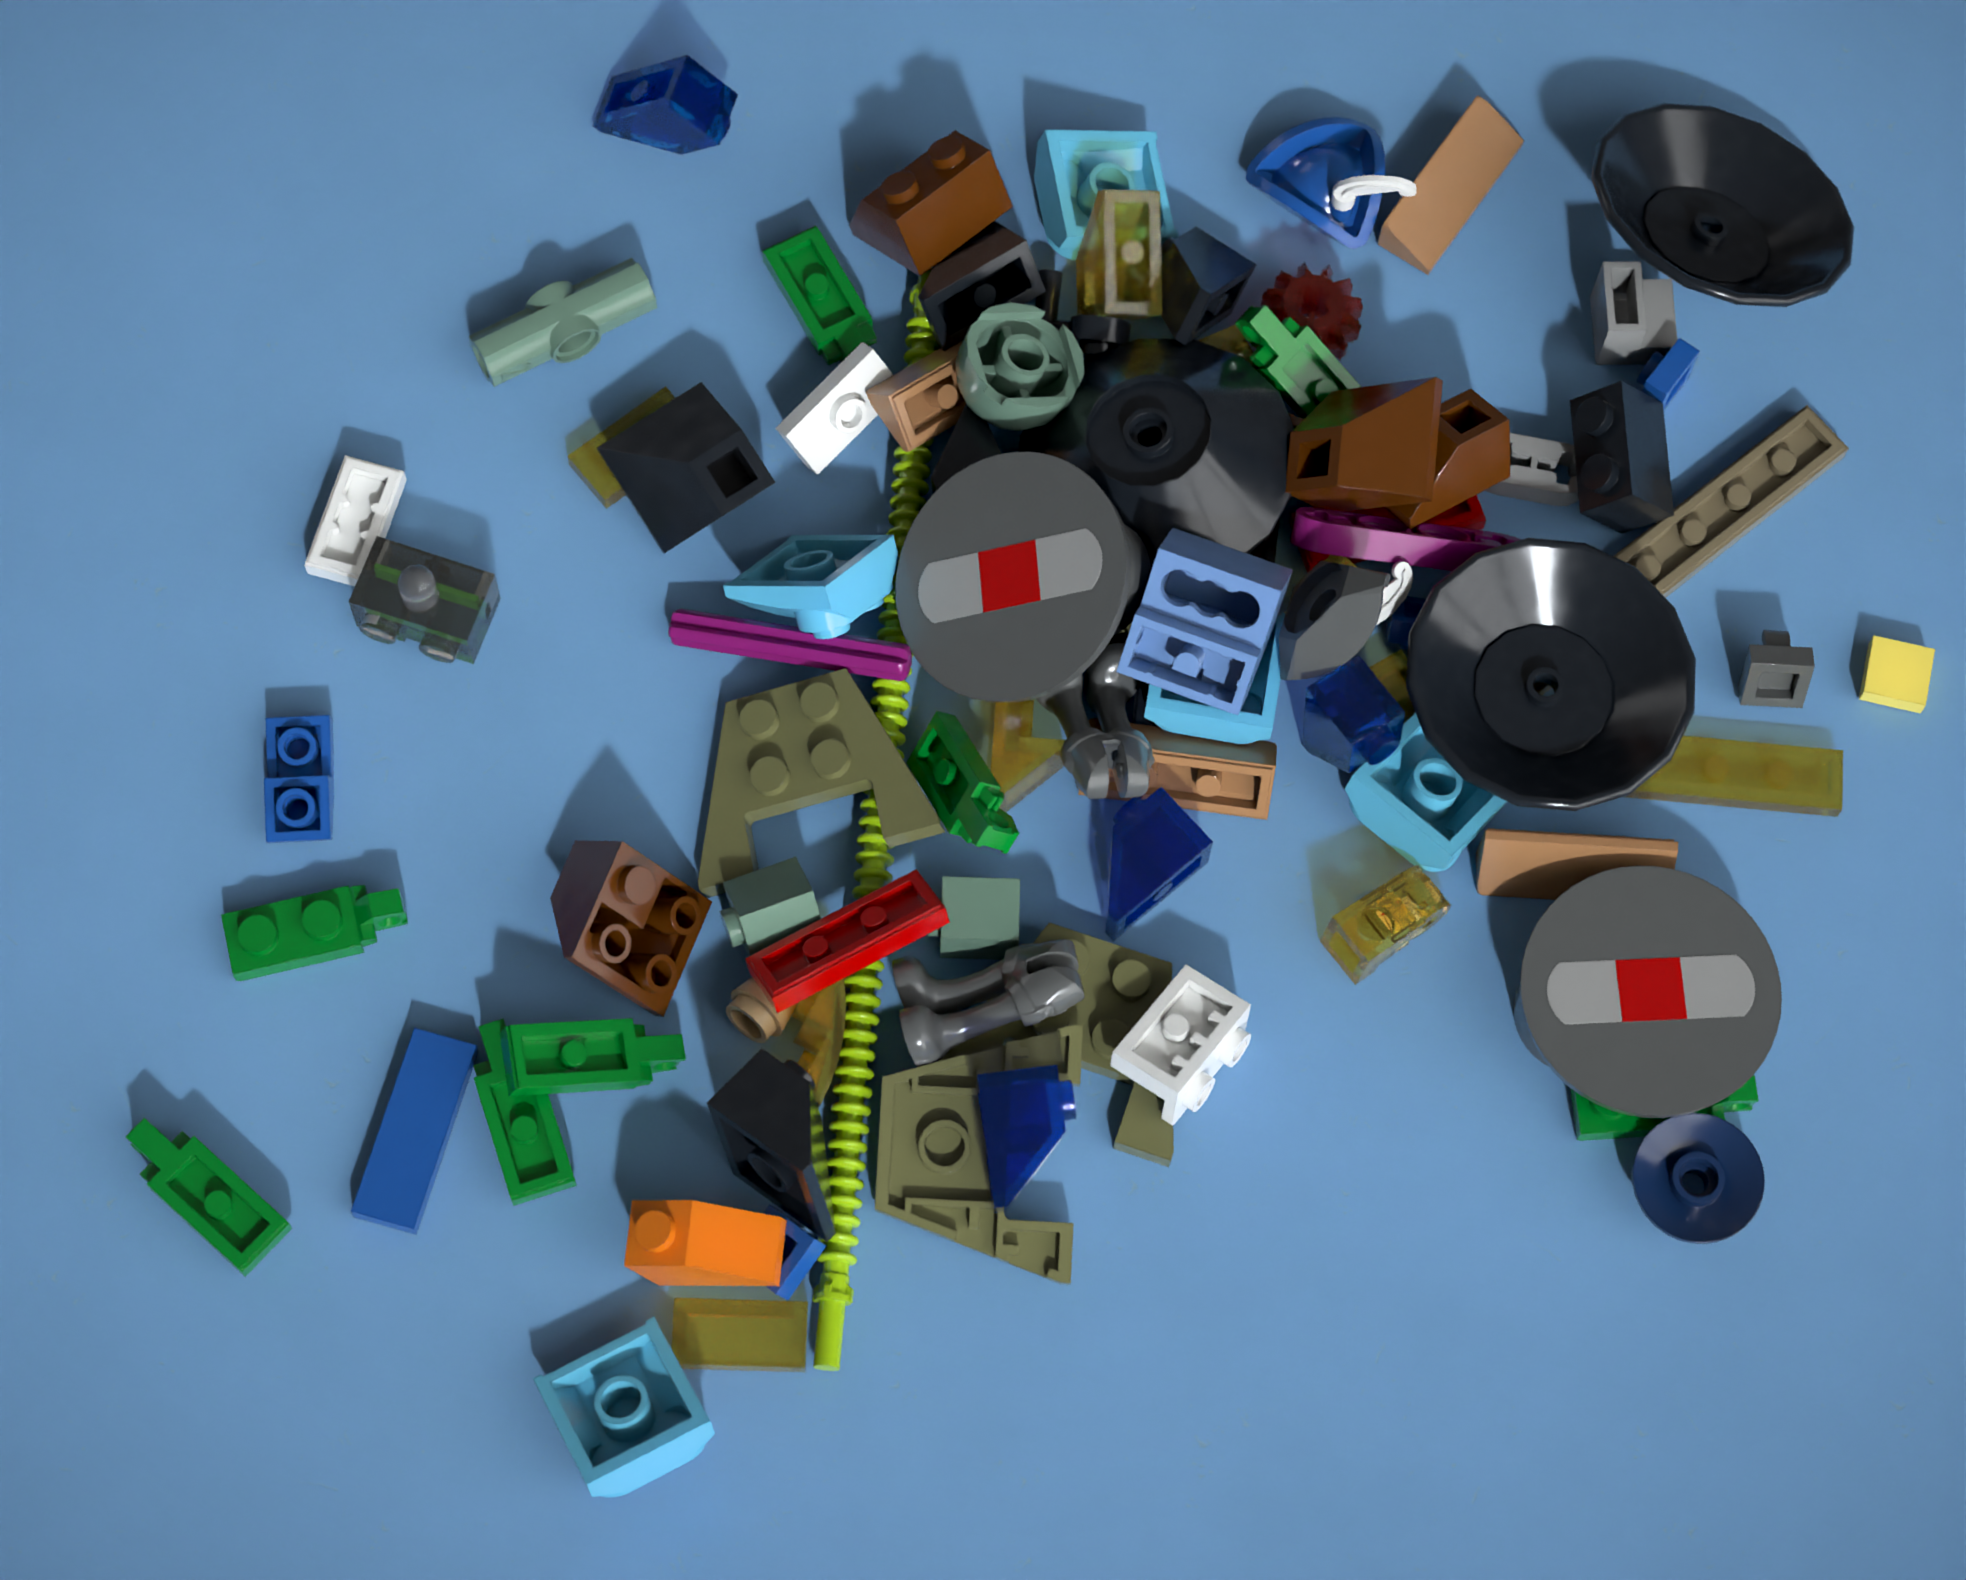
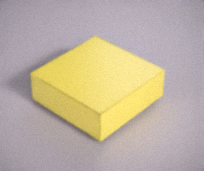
(1897, 674)

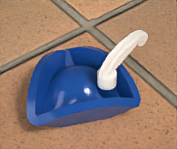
(1328, 177)

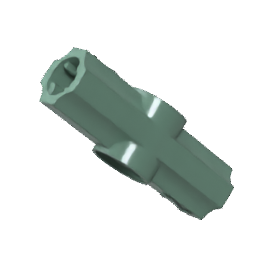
(562, 322)

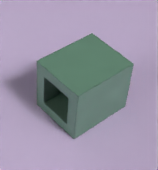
(768, 905)
(981, 917)

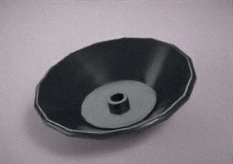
(1722, 205)
(1218, 451)
(1560, 620)

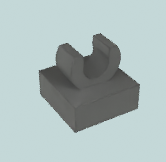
(1776, 672)

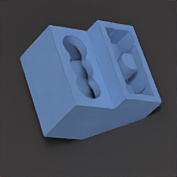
(1204, 620)

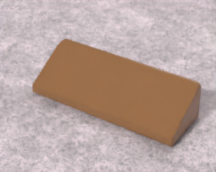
(1451, 186)
(920, 399)
(1207, 772)
(1552, 862)

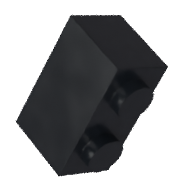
(1621, 457)

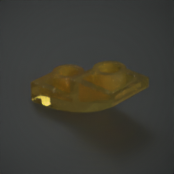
(822, 1034)

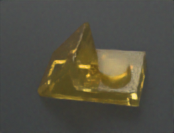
(1019, 760)

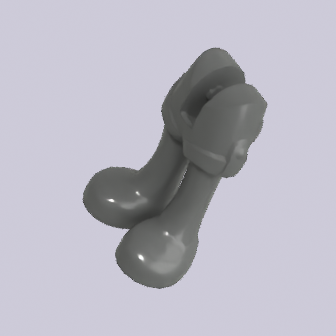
(1118, 747)
(1025, 986)

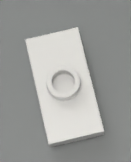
(834, 409)
(355, 513)

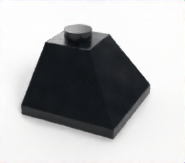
(777, 1138)

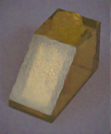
(1121, 257)

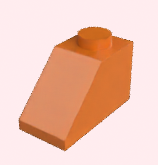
(704, 1244)

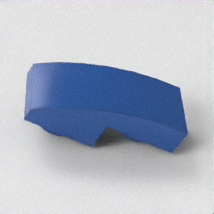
(299, 779)

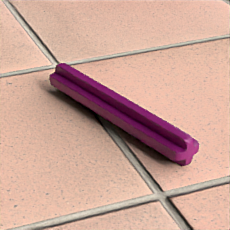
(789, 644)

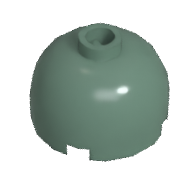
(1018, 367)

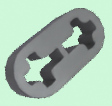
(1533, 473)

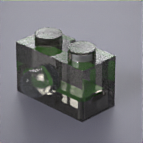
(424, 600)

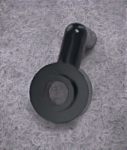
(1090, 331)

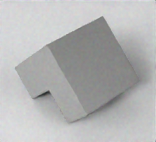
(1631, 315)

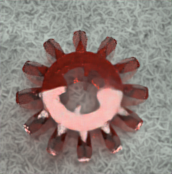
(1320, 297)

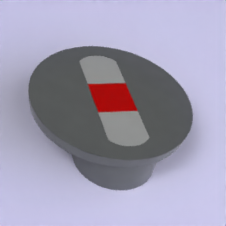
(1017, 577)
(1648, 992)

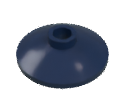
(1719, 1157)

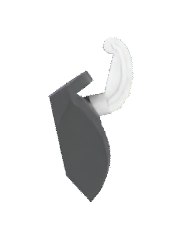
(1335, 615)

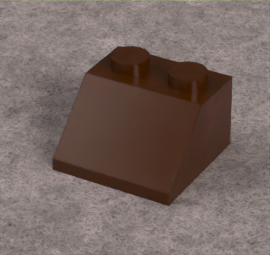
(933, 204)

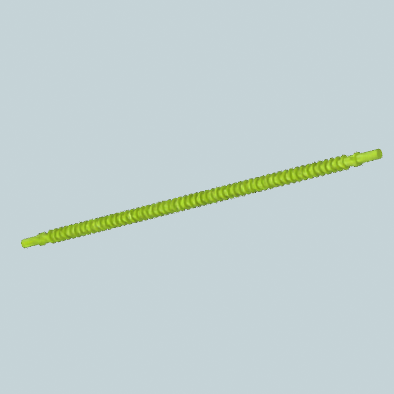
(833, 1290)

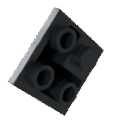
(685, 466)

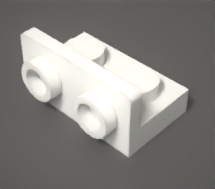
(1184, 1042)

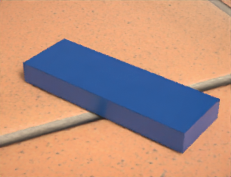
(415, 1131)

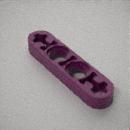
(1389, 539)

